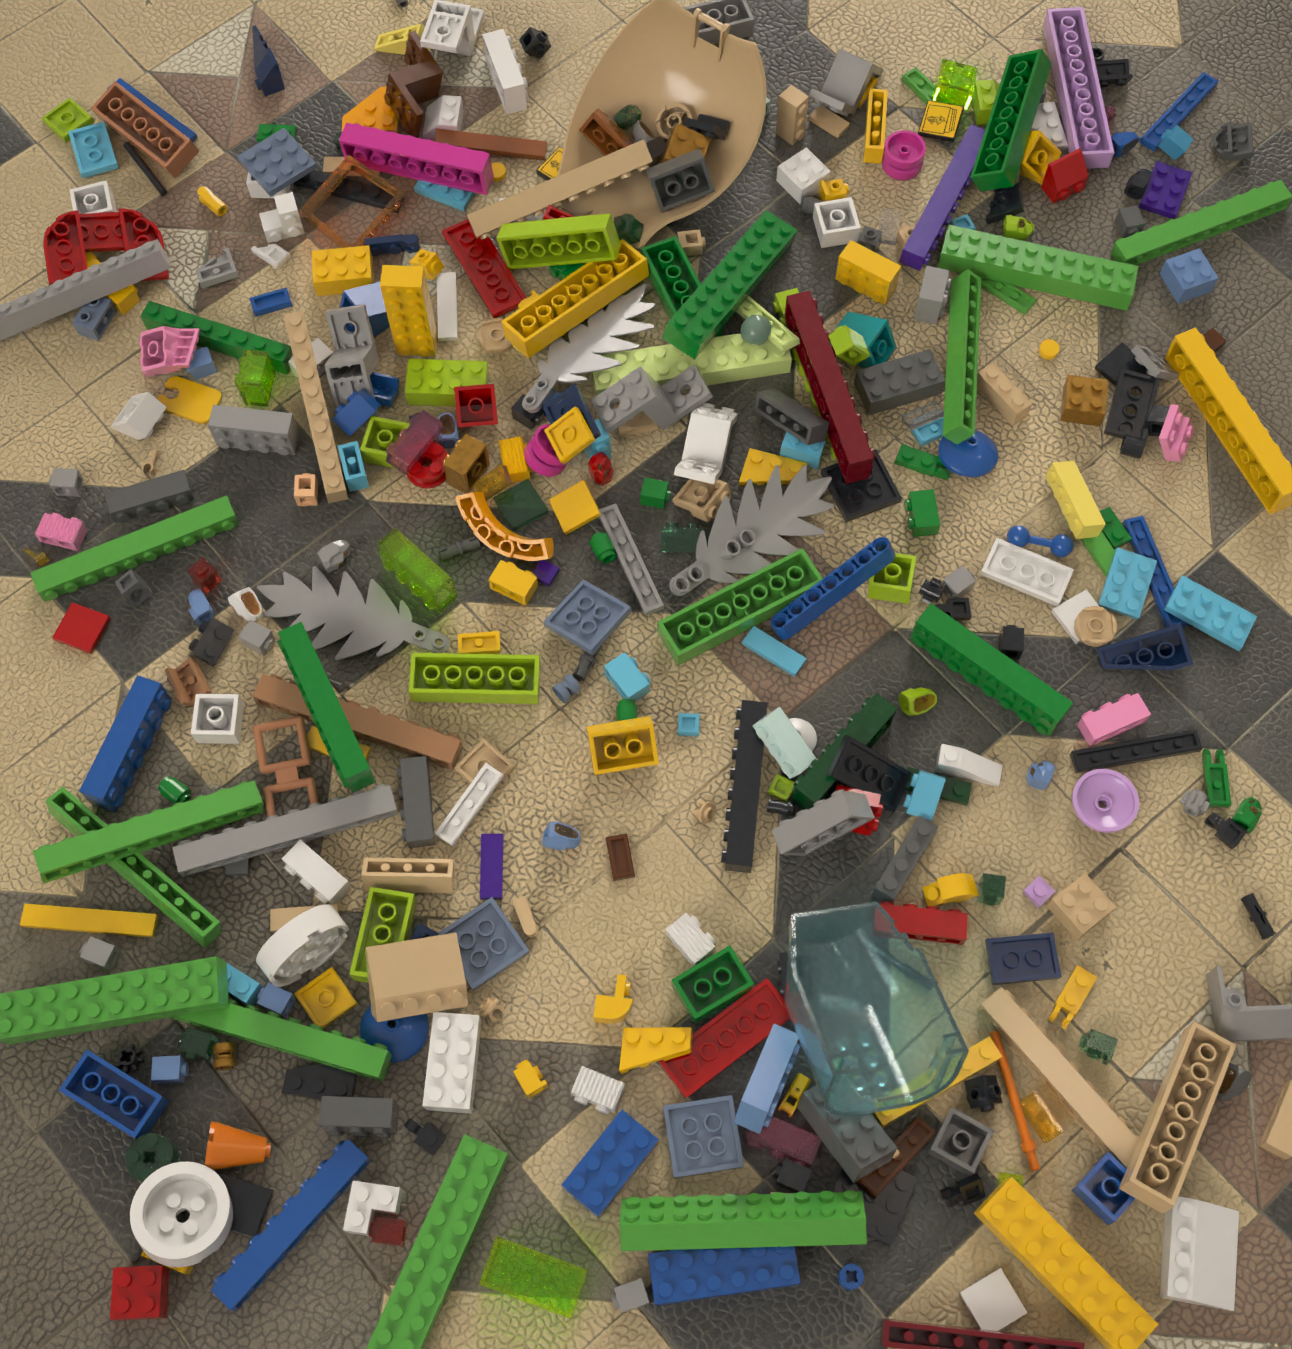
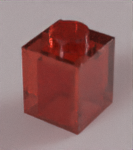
(204, 575)
(388, 1231)

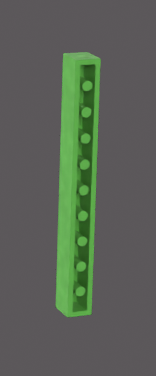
(1202, 224)
(962, 357)
(134, 549)
(147, 831)
(140, 872)
(295, 1039)

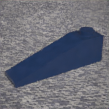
(265, 66)
(1151, 651)

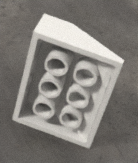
(1200, 1254)

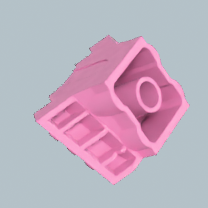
(167, 349)

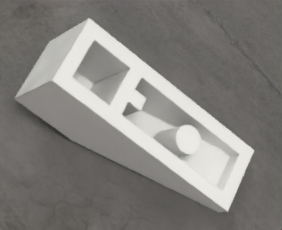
(967, 765)

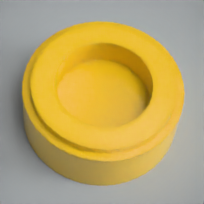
(499, 171)
(1049, 349)

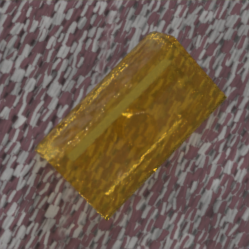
(1040, 1117)

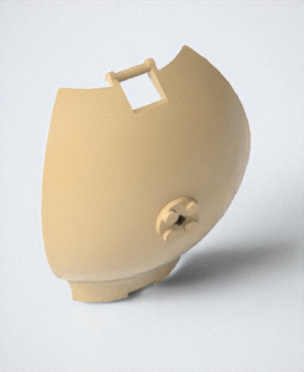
(669, 77)

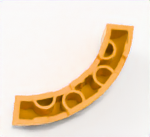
(496, 536)

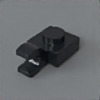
(956, 608)
(1228, 831)
(427, 1138)
(967, 1191)

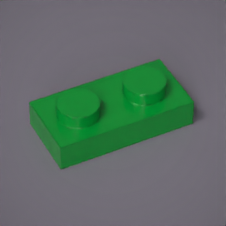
(267, 130)
(1114, 530)

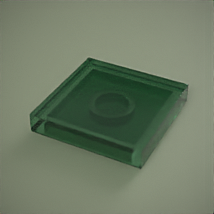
(520, 505)

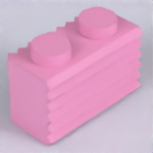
(60, 531)

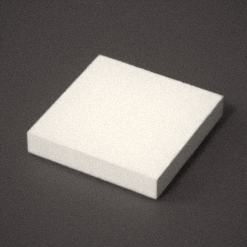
(1069, 610)
(993, 1302)

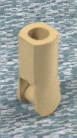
(525, 916)

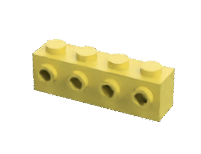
(1075, 499)

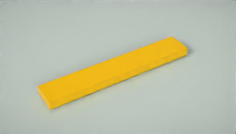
(89, 920)

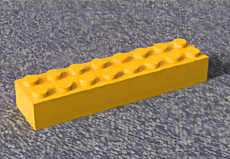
(573, 300)
(1065, 1267)

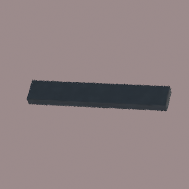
(1136, 751)

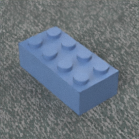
(768, 1079)

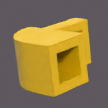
(949, 889)
(614, 1009)

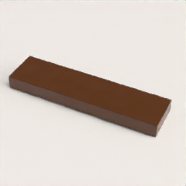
(909, 1145)

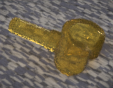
(40, 558)

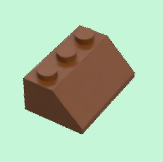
(604, 133)

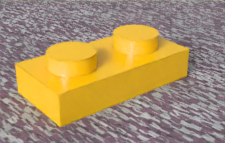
(479, 643)

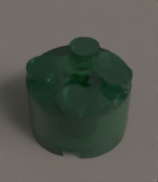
(143, 1148)

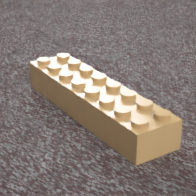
(1177, 1118)

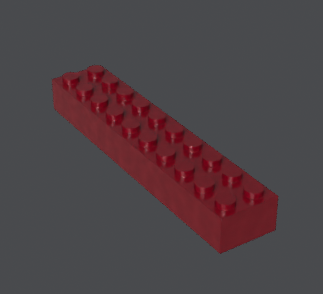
(829, 388)

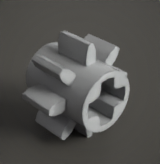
(1194, 803)

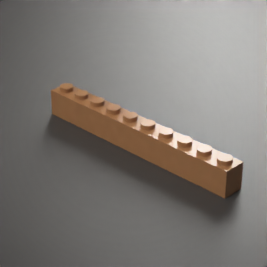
(366, 723)

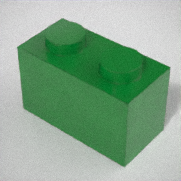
(923, 513)

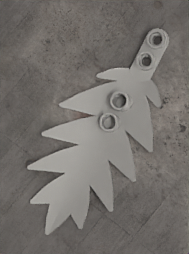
(586, 343)
(733, 545)
(348, 614)

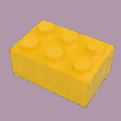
(341, 269)
(867, 272)
(622, 745)

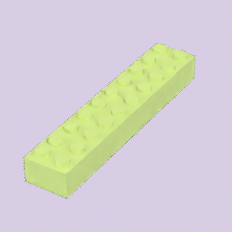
(721, 361)

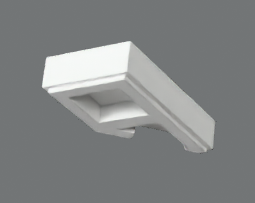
(272, 254)

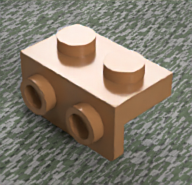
(187, 682)

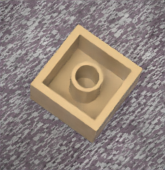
(1081, 906)

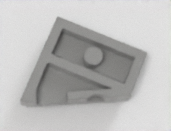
(217, 270)
(1153, 363)

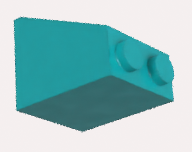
(876, 335)

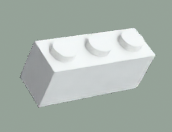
(315, 873)

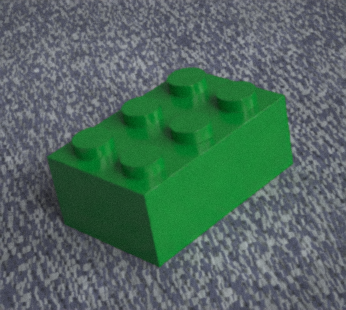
(712, 984)

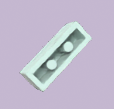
(784, 742)

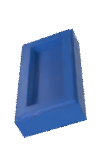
(270, 302)

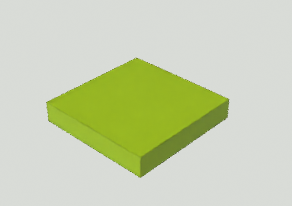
(67, 117)

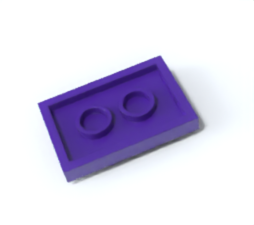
(1165, 190)

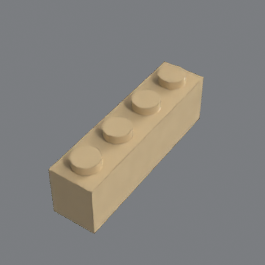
(409, 875)

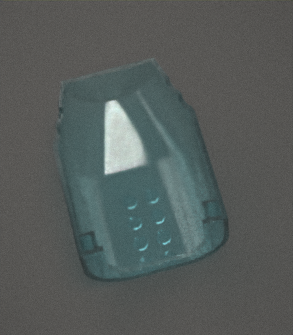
(868, 1011)

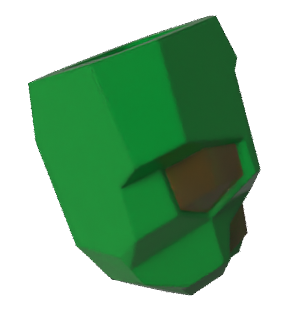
(1248, 814)

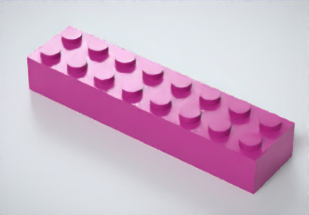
(418, 158)

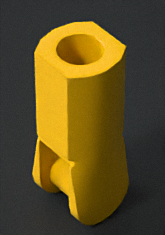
(212, 201)
(795, 1091)

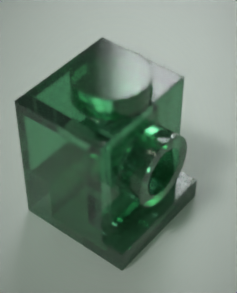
(1098, 1045)

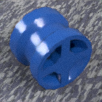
(847, 1280)

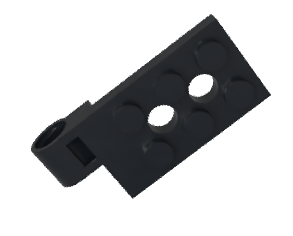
(1129, 427)

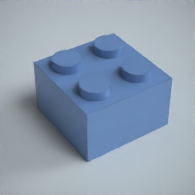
(1188, 275)

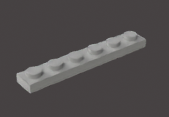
(631, 560)

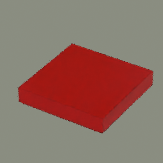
(81, 628)

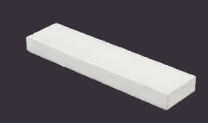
(447, 306)
(469, 804)

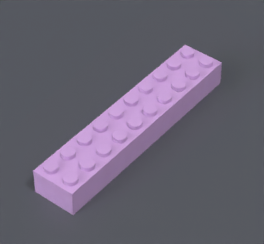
(1078, 85)

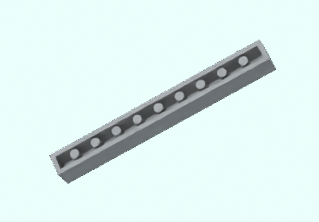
(82, 288)
(284, 830)

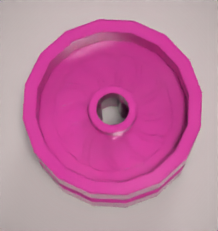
(903, 155)
(541, 455)

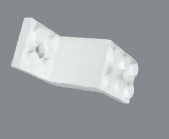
(452, 27)
(706, 443)

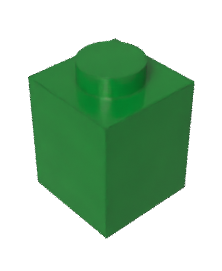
(655, 493)

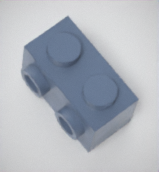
(94, 318)

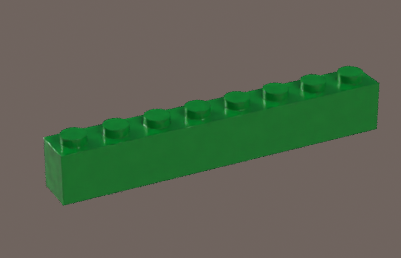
(217, 335)

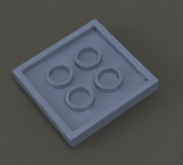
(277, 162)
(587, 616)
(486, 943)
(703, 1136)

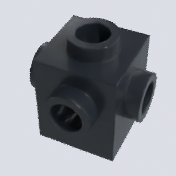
(535, 42)
(983, 1092)

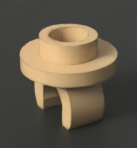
(706, 811)
(488, 1006)

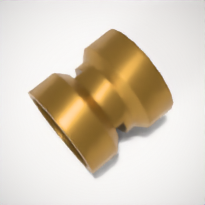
(224, 1056)

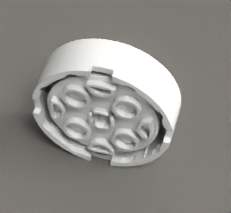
(302, 945)
(167, 1194)

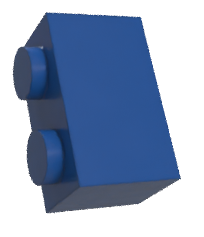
(356, 411)

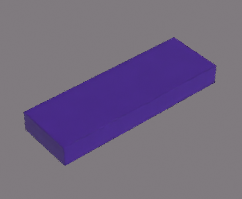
(491, 866)

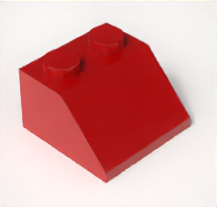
(1065, 176)
(475, 405)

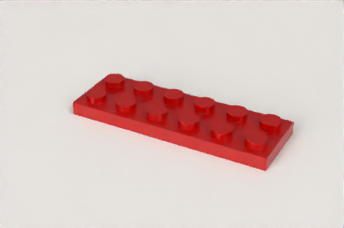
(484, 269)
(727, 1038)

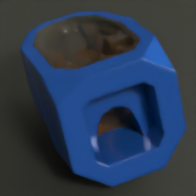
(1124, 142)

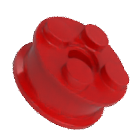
(432, 475)

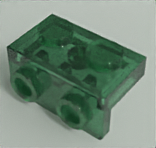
(678, 538)

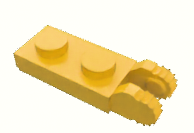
(1073, 995)

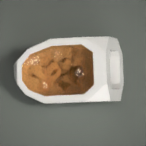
(246, 604)

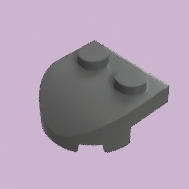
(1234, 141)

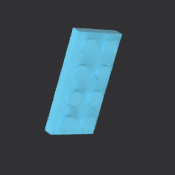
(1210, 613)

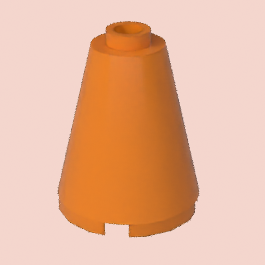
(234, 1147)

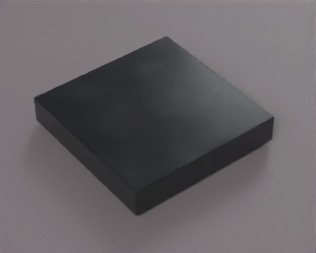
(1119, 358)

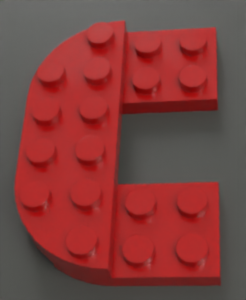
(95, 232)

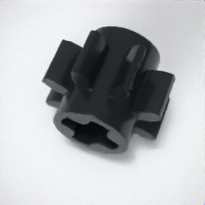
(931, 591)
(123, 1059)

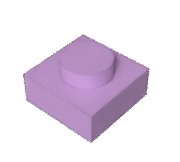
(1039, 891)

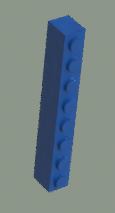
(290, 1225)

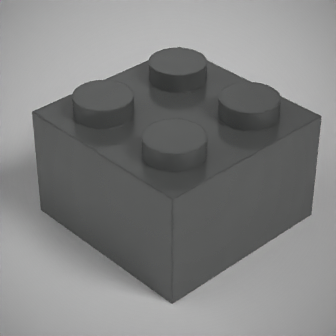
(960, 1141)

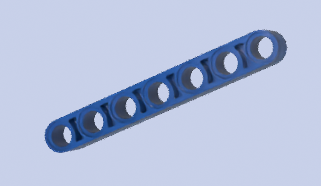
(833, 588)

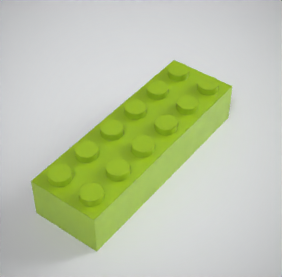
(559, 241)
(475, 678)

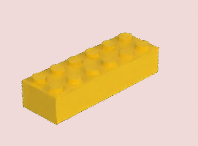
(409, 310)

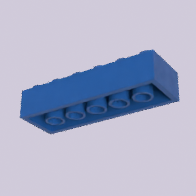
(126, 744)
(720, 1272)

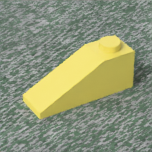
(396, 40)

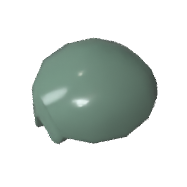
(755, 329)

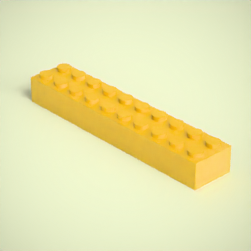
(1232, 419)

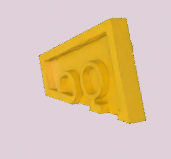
(761, 464)
(650, 1045)

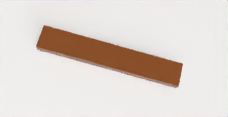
(494, 144)

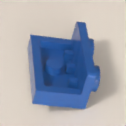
(384, 388)

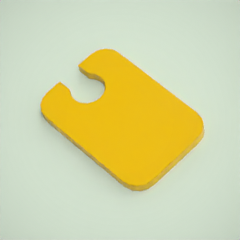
(193, 400)

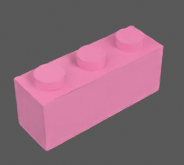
(1113, 719)

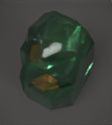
(627, 116)

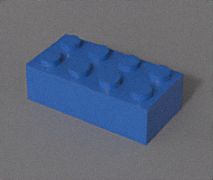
(114, 1095)
(610, 1164)

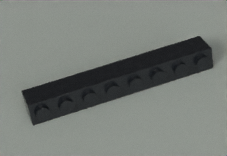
(745, 789)

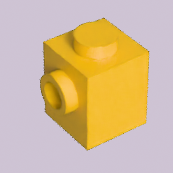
(430, 261)

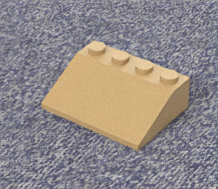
(415, 977)

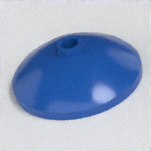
(971, 457)
(402, 1041)

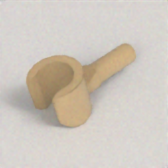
(146, 465)

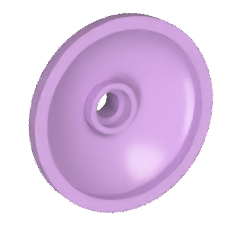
(1114, 792)

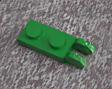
(921, 462)
(1216, 779)

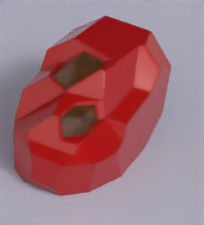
(600, 468)

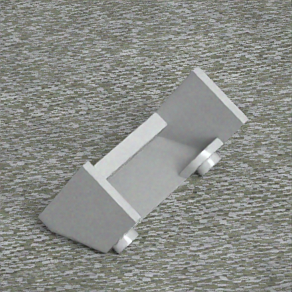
(1242, 1022)

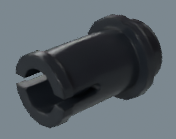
(781, 807)

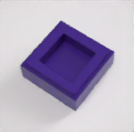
(546, 572)

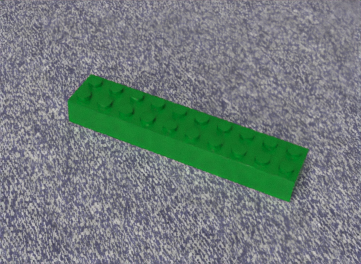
(729, 284)

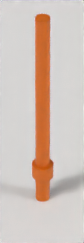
(1028, 1145)

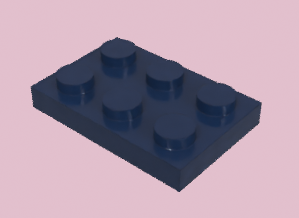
(566, 401)
(1023, 958)

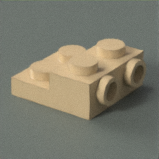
(702, 498)

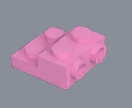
(1175, 434)

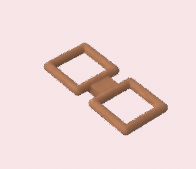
(286, 771)

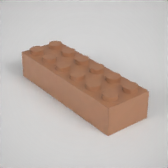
(145, 129)

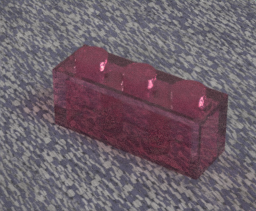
(413, 441)
(786, 1141)

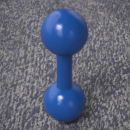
(1060, 545)

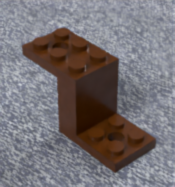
(413, 85)

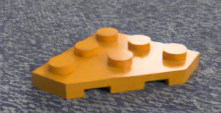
(373, 113)

